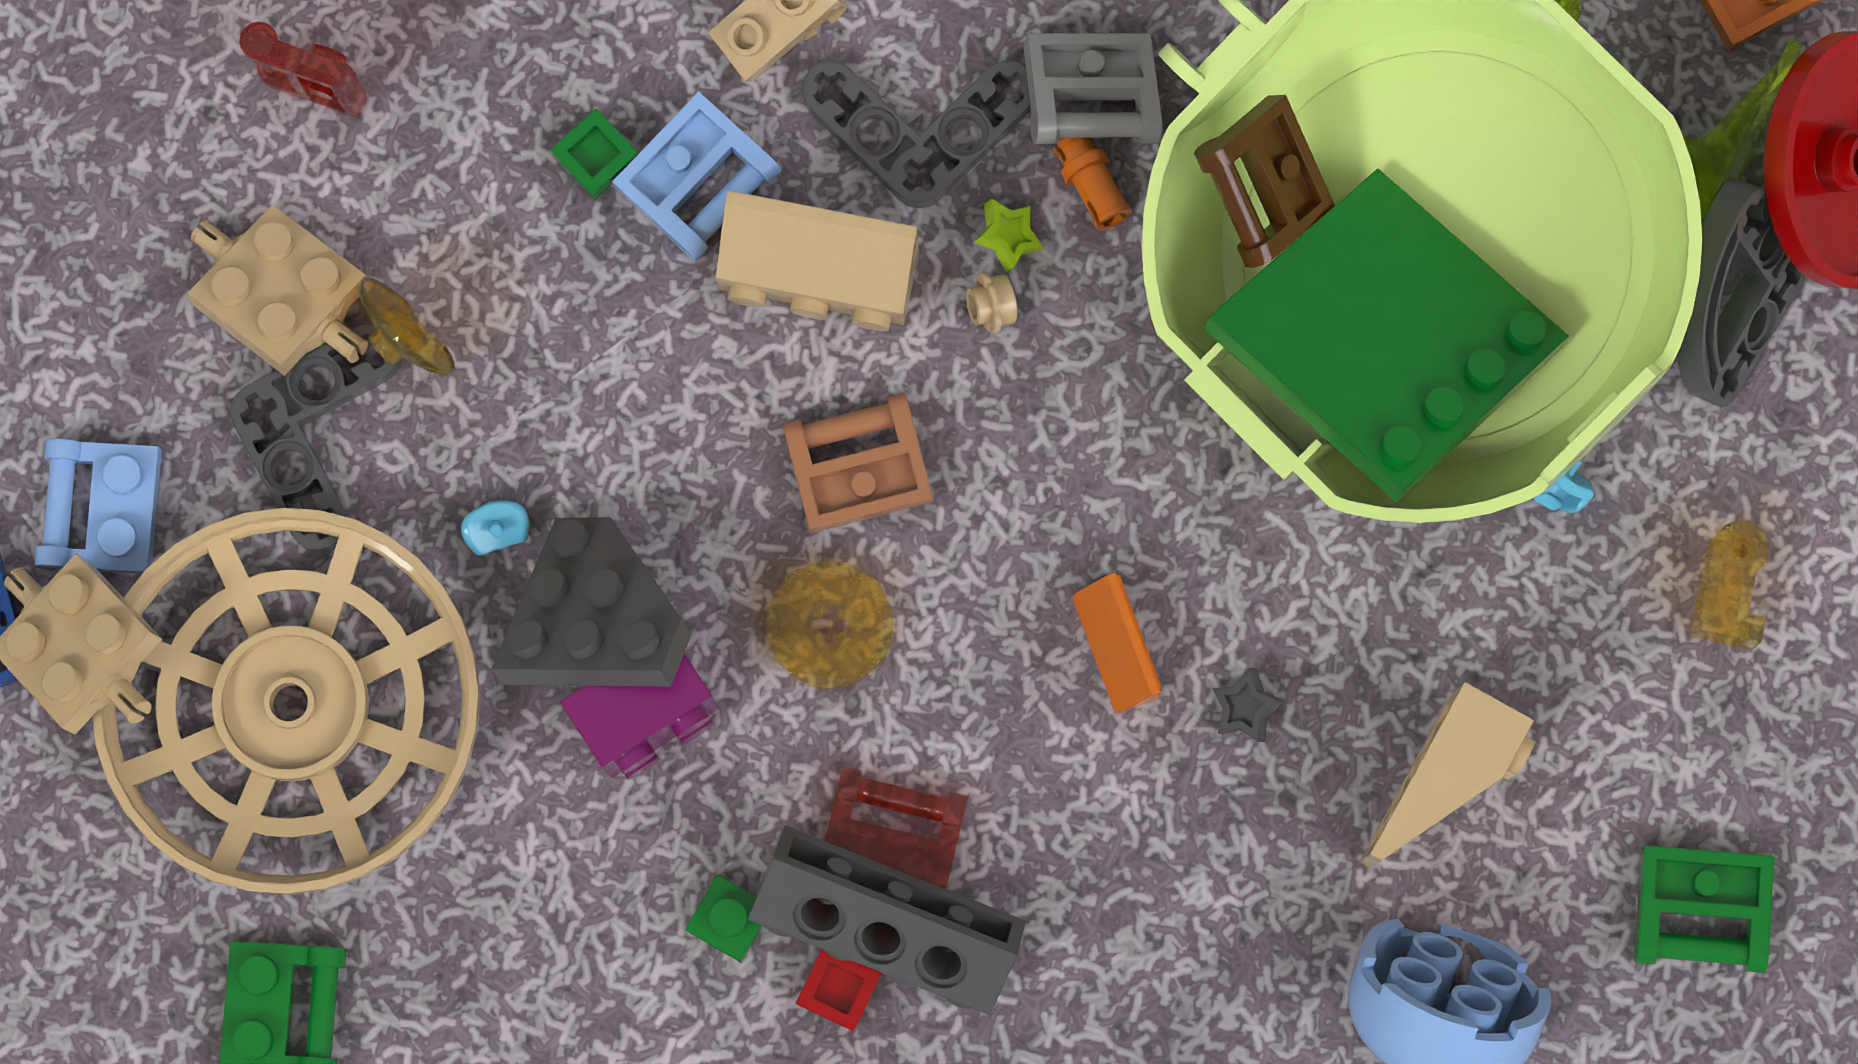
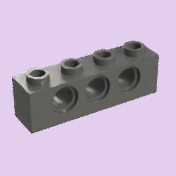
(872, 892)

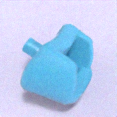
(1568, 493)
(495, 526)

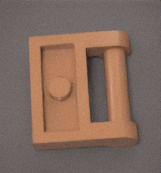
(863, 482)

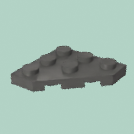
(591, 615)

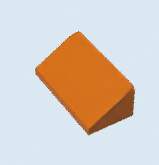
(1117, 643)

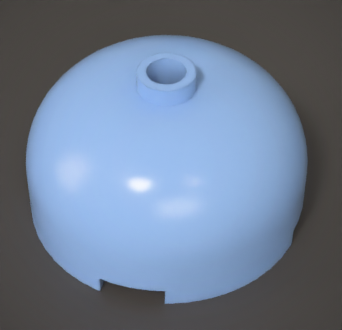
(1418, 1021)

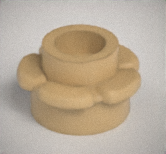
(992, 302)

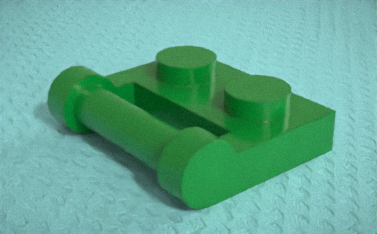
(1704, 886)
(262, 1002)

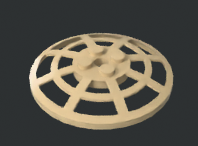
(335, 709)

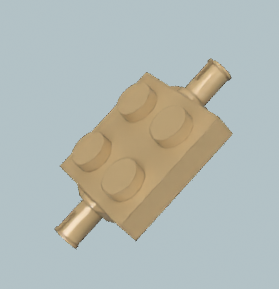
(278, 290)
(76, 644)

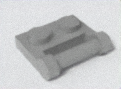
(1092, 70)

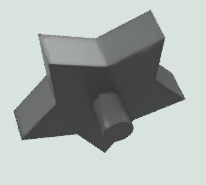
(1246, 706)

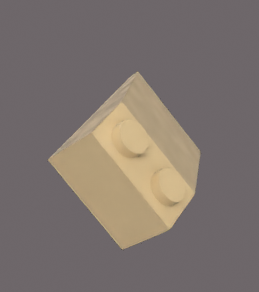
(1463, 755)

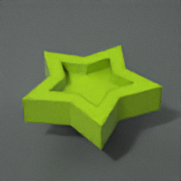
(1008, 233)

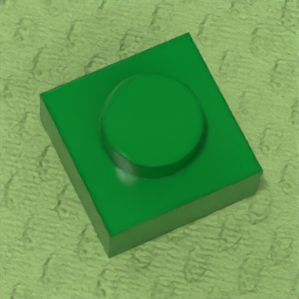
(594, 153)
(723, 919)

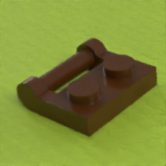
(1281, 174)

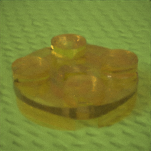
(806, 596)

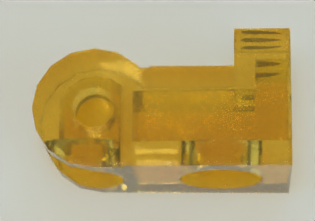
(1728, 585)

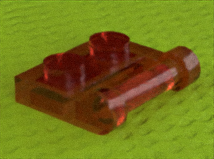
(309, 75)
(903, 851)

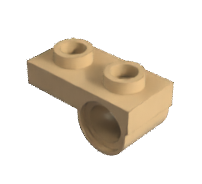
(766, 30)

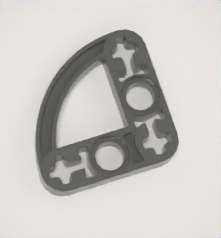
(1724, 350)

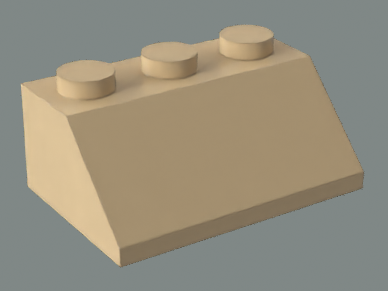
(816, 260)

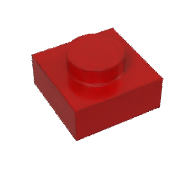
(838, 990)

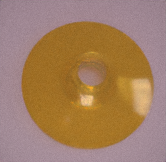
(400, 330)

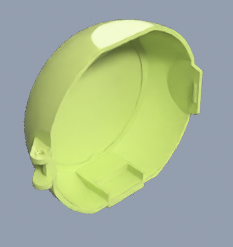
(1511, 141)

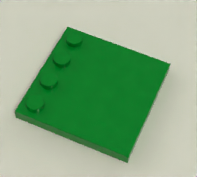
(1386, 334)

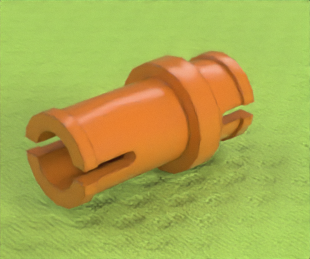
(1088, 172)

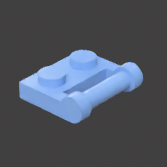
(681, 161)
(119, 506)

